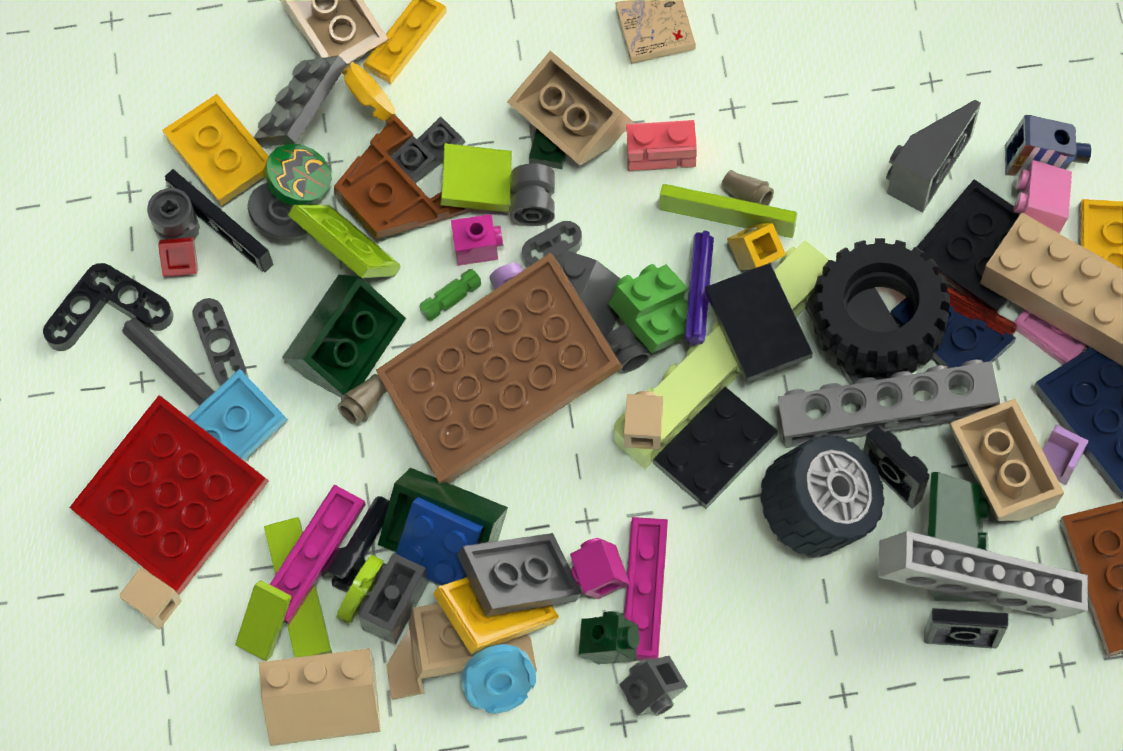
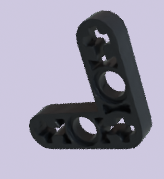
(99, 296)

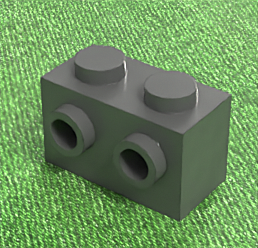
(393, 597)

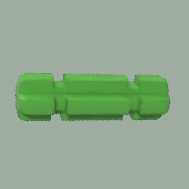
(450, 294)

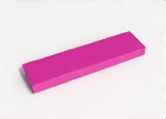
(316, 547)
(646, 581)

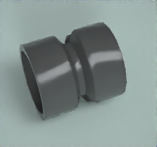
(532, 192)
(172, 214)

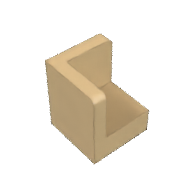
(150, 597)

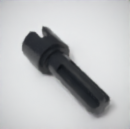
(348, 560)

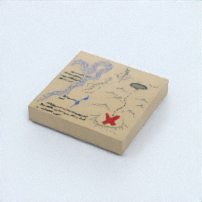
(654, 28)

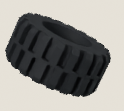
(887, 267)

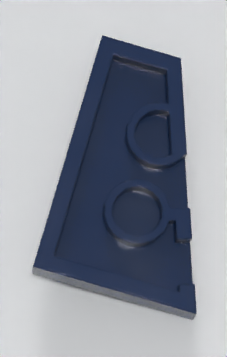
(963, 338)

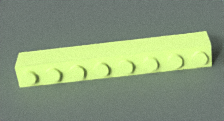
(712, 365)

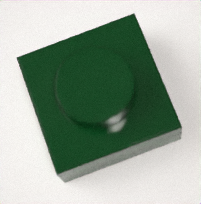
(546, 152)

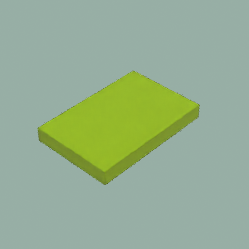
(344, 240)

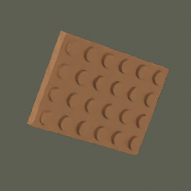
(498, 369)

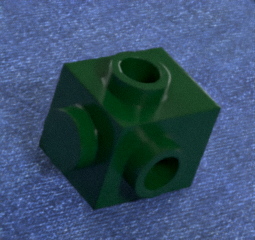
(609, 638)

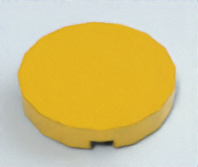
(368, 91)

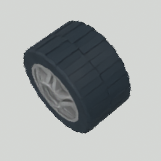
(822, 496)

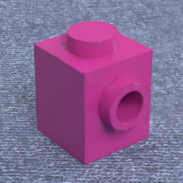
(476, 239)
(598, 568)

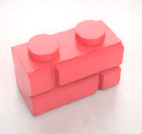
(661, 145)

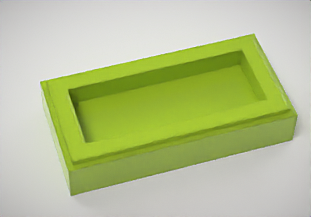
(263, 620)

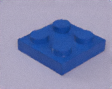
(434, 539)

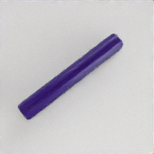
(699, 278)

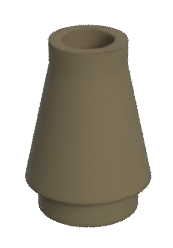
(747, 188)
(360, 401)

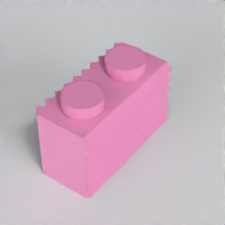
(1044, 194)

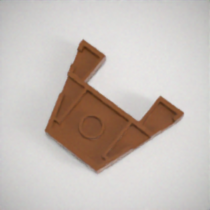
(383, 193)

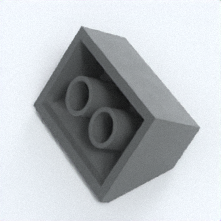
(593, 285)

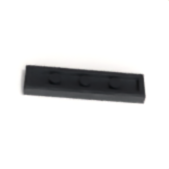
(222, 223)

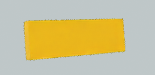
(404, 39)

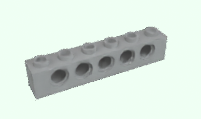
(906, 413)
(982, 575)

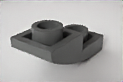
(425, 154)

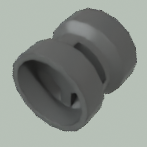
(627, 348)

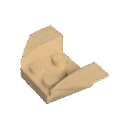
(431, 650)

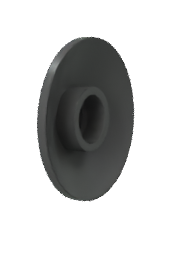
(272, 215)

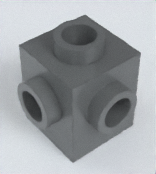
(653, 685)

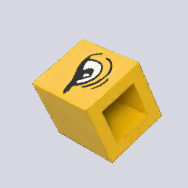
(756, 246)

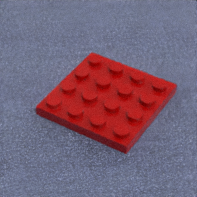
(169, 494)

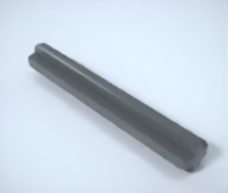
(167, 360)

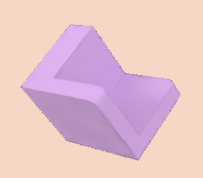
(1064, 452)

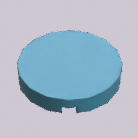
(498, 678)

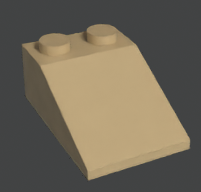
(336, 27)

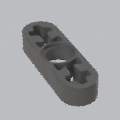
(222, 331)

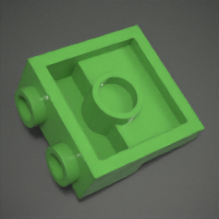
(652, 306)

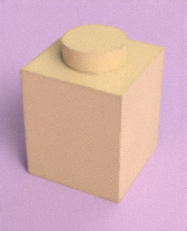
(643, 420)

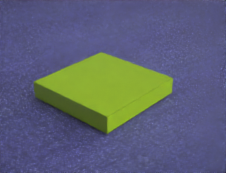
(476, 177)

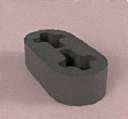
(550, 241)

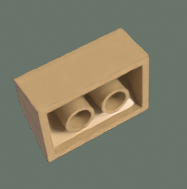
(569, 110)
(1008, 462)
(320, 697)

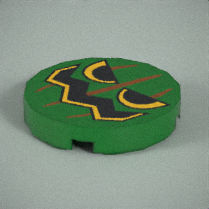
(297, 174)

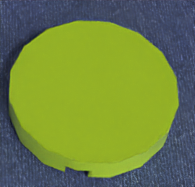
(359, 589)

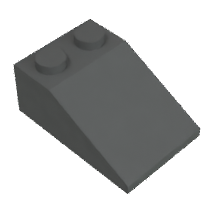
(929, 156)

